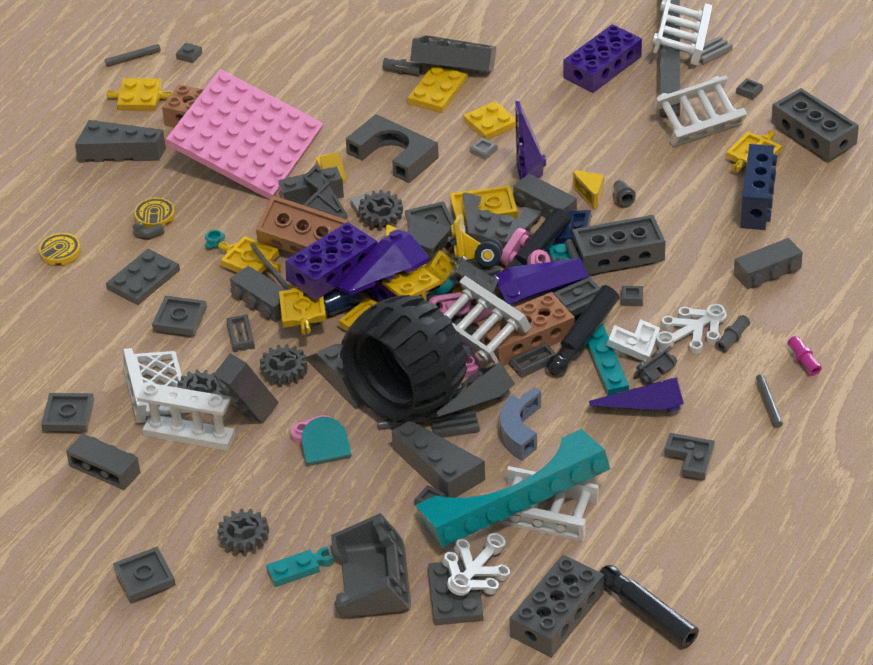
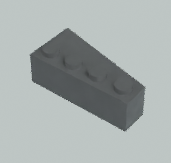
(453, 53)
(245, 389)

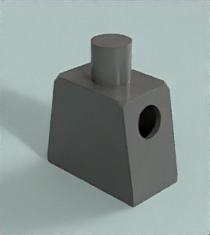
(429, 235)

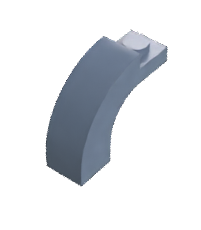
(515, 435)

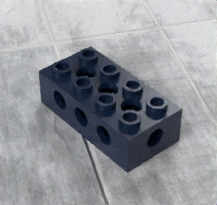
(758, 187)

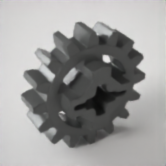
(380, 209)
(283, 364)
(200, 382)
(243, 531)

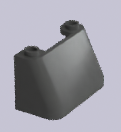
(372, 568)

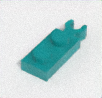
(298, 566)

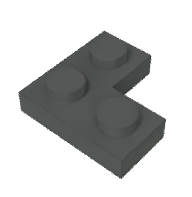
(694, 450)

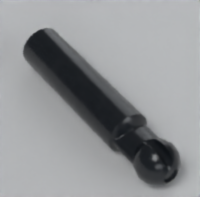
(543, 236)
(583, 329)
(650, 607)

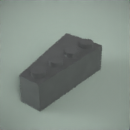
(119, 142)
(438, 460)

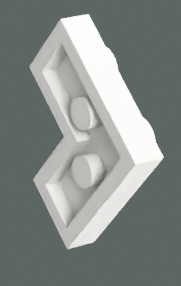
(634, 344)

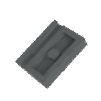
(578, 295)

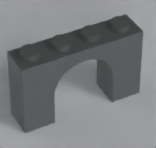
(381, 132)

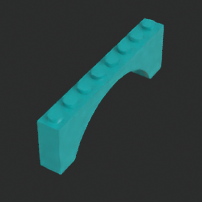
(455, 518)

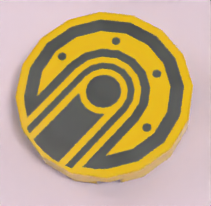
(154, 212)
(59, 248)

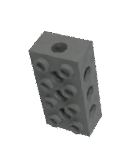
(814, 124)
(619, 244)
(556, 605)

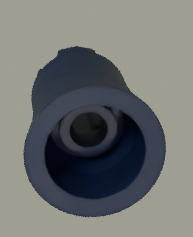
(338, 301)

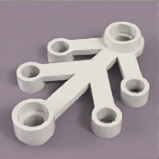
(714, 315)
(460, 582)

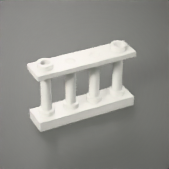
(699, 27)
(699, 128)
(500, 310)
(182, 430)
(552, 521)

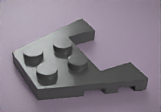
(324, 198)
(485, 224)

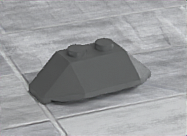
(330, 366)

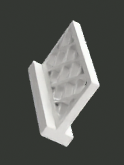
(134, 377)

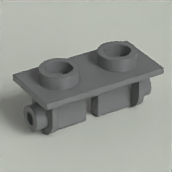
(660, 360)

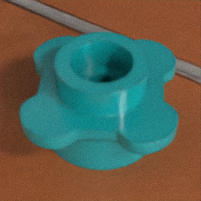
(213, 238)

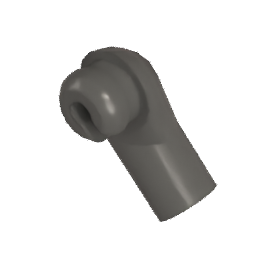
(153, 231)

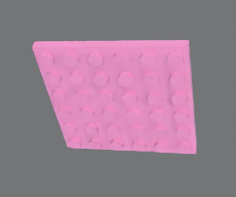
(244, 134)

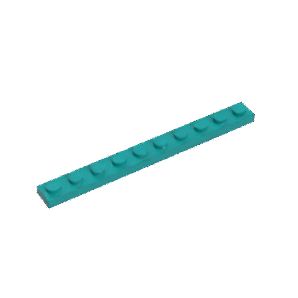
(602, 355)

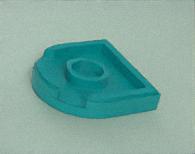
(324, 441)

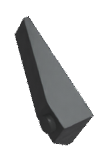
(481, 386)

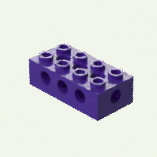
(602, 58)
(328, 260)

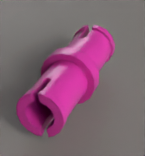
(804, 355)

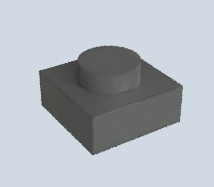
(189, 53)

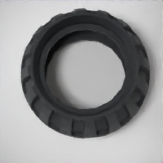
(403, 358)

